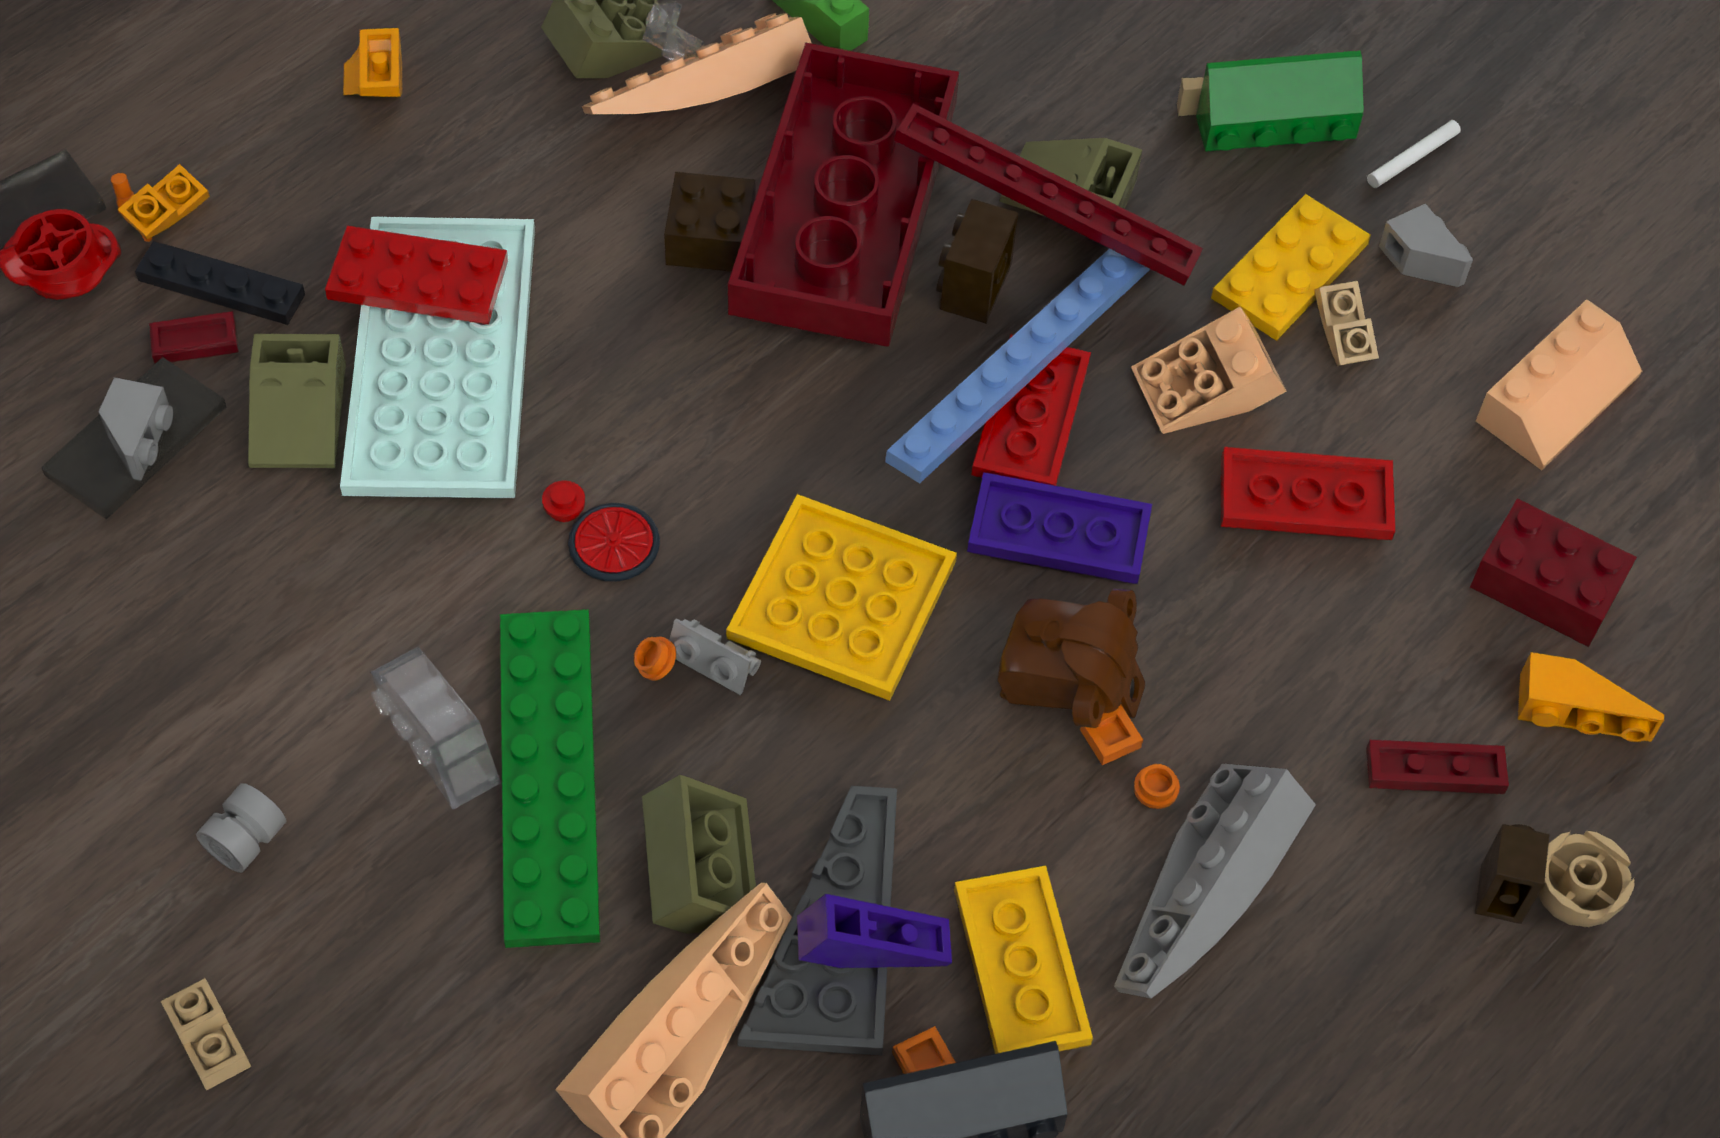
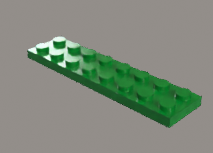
(548, 780)

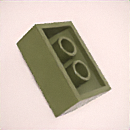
(696, 853)

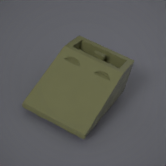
(600, 35)
(1093, 163)
(295, 400)

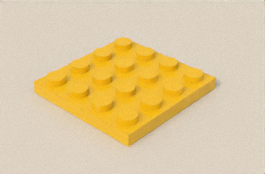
(842, 597)

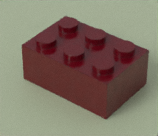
(1552, 572)

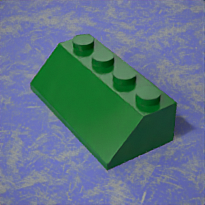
(1281, 101)

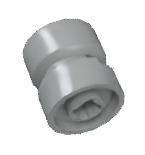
(236, 833)

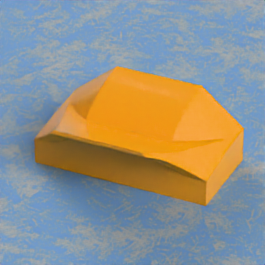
(375, 65)

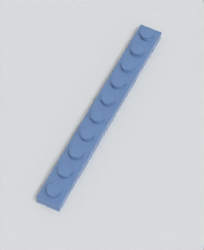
(1013, 365)

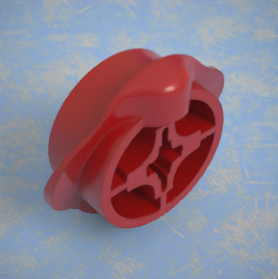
(59, 254)

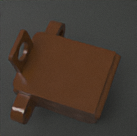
(1074, 657)

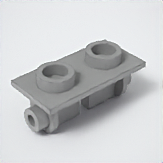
(706, 654)

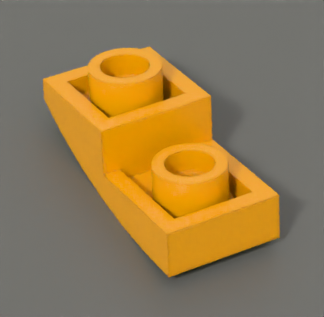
(165, 203)

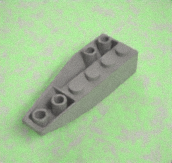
(1214, 871)

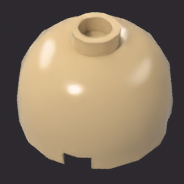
(1585, 879)

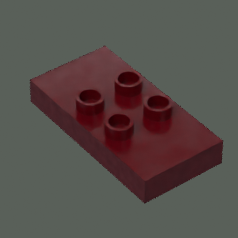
(840, 198)

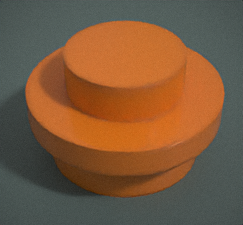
(655, 657)
(1156, 786)

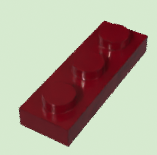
(1437, 766)

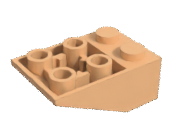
(1209, 375)

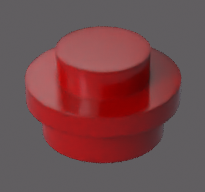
(563, 500)

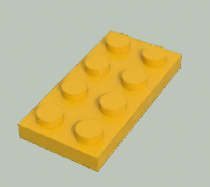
(1287, 265)
(1022, 961)

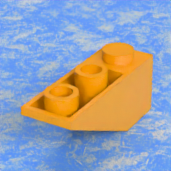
(1576, 697)

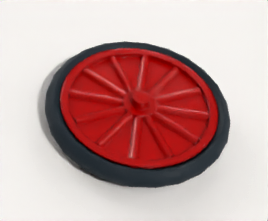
(614, 542)

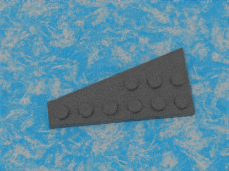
(824, 1005)

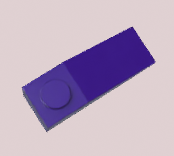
(871, 935)

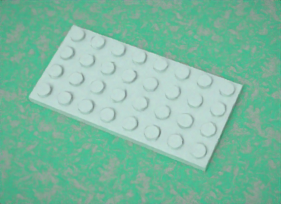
(438, 394)

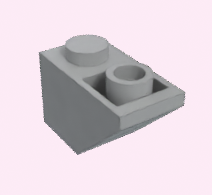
(1425, 248)
(134, 421)

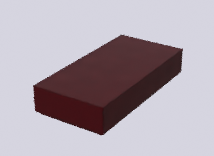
(194, 337)

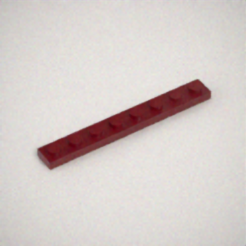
(1048, 194)

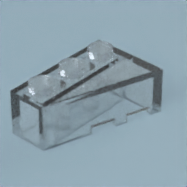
(436, 725)

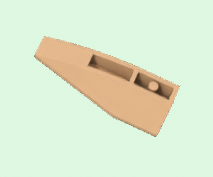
(720, 71)
(676, 1029)

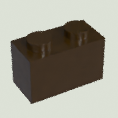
(1512, 873)

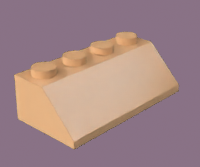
(1561, 385)

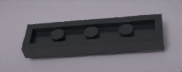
(220, 282)

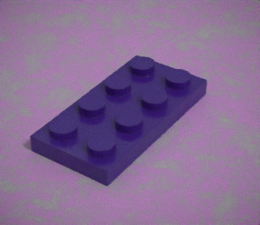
(1060, 528)

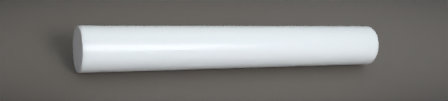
(1413, 154)

